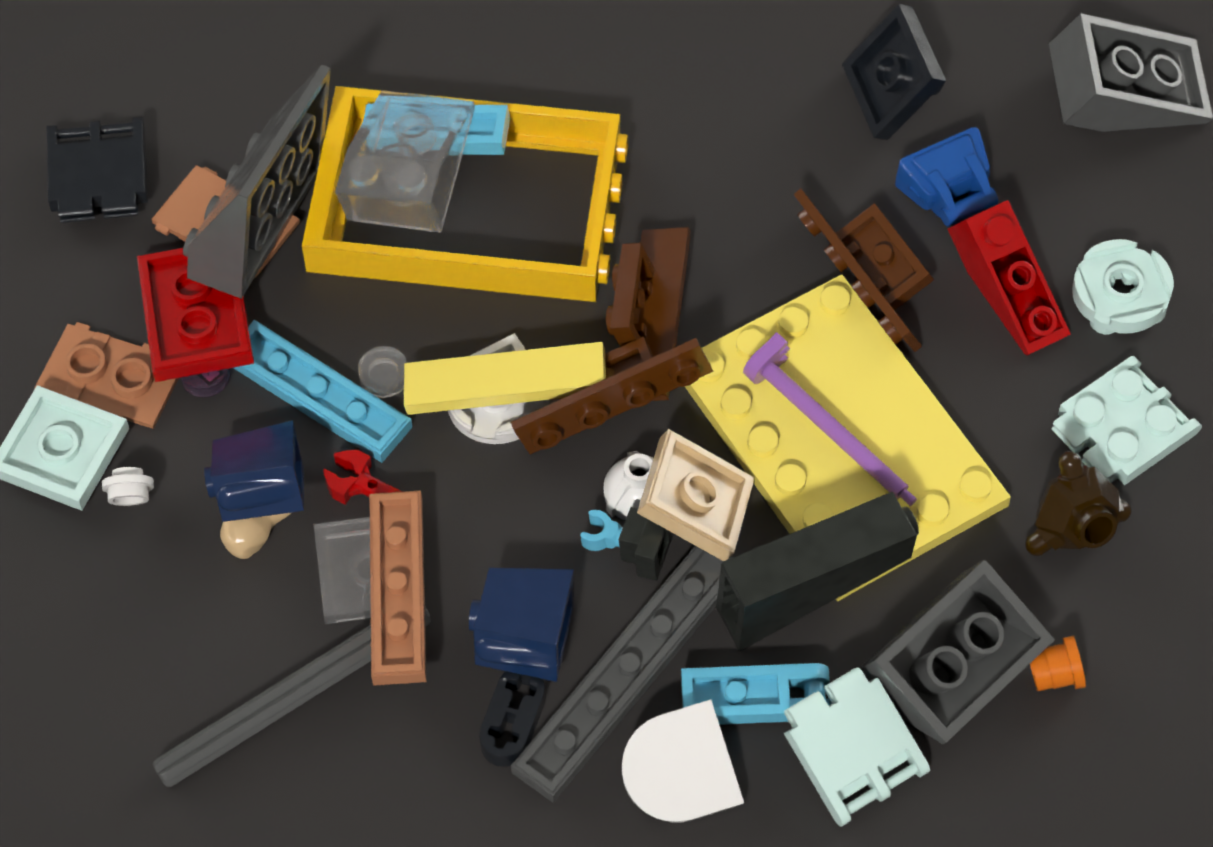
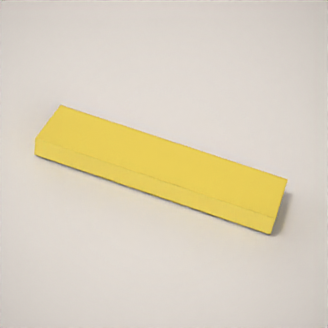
(502, 377)

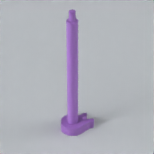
(765, 365)

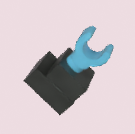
(639, 541)

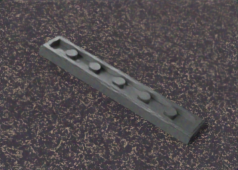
(621, 676)

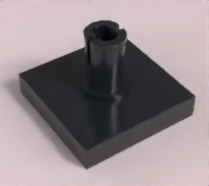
(893, 72)

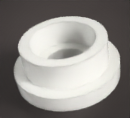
(127, 486)

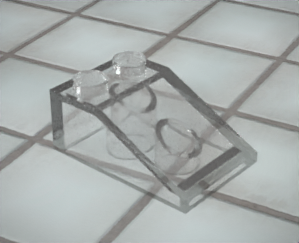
(405, 161)

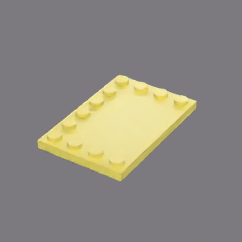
(871, 390)

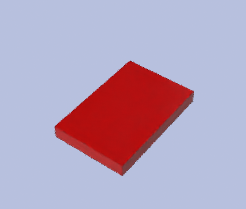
(189, 323)

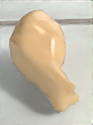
(248, 535)

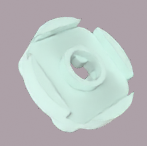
(1118, 311)

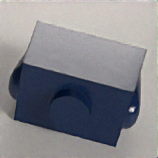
(257, 473)
(523, 620)

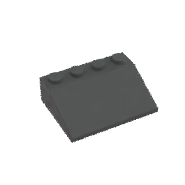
(261, 192)

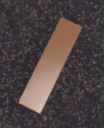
(397, 588)

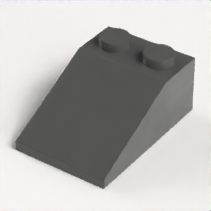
(1127, 77)

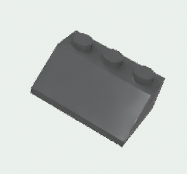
(958, 652)

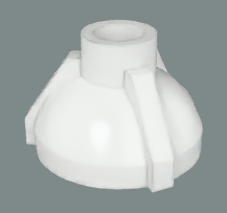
(622, 487)

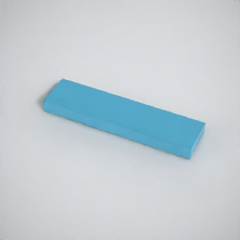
(324, 394)

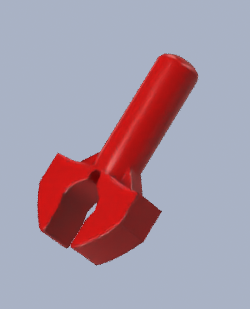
(344, 488)

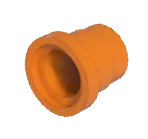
(1059, 667)

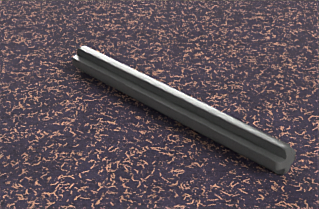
(266, 708)

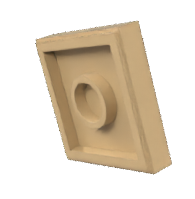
(696, 495)

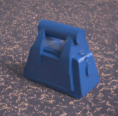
(946, 172)

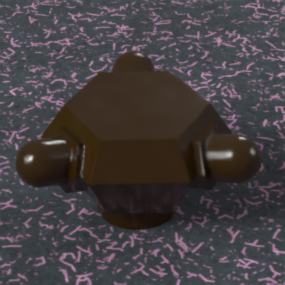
(1077, 509)

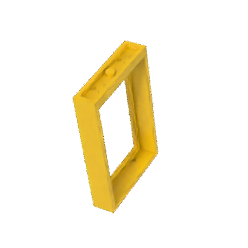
(528, 128)

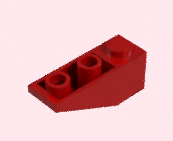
(1009, 276)

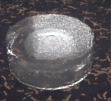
(382, 371)

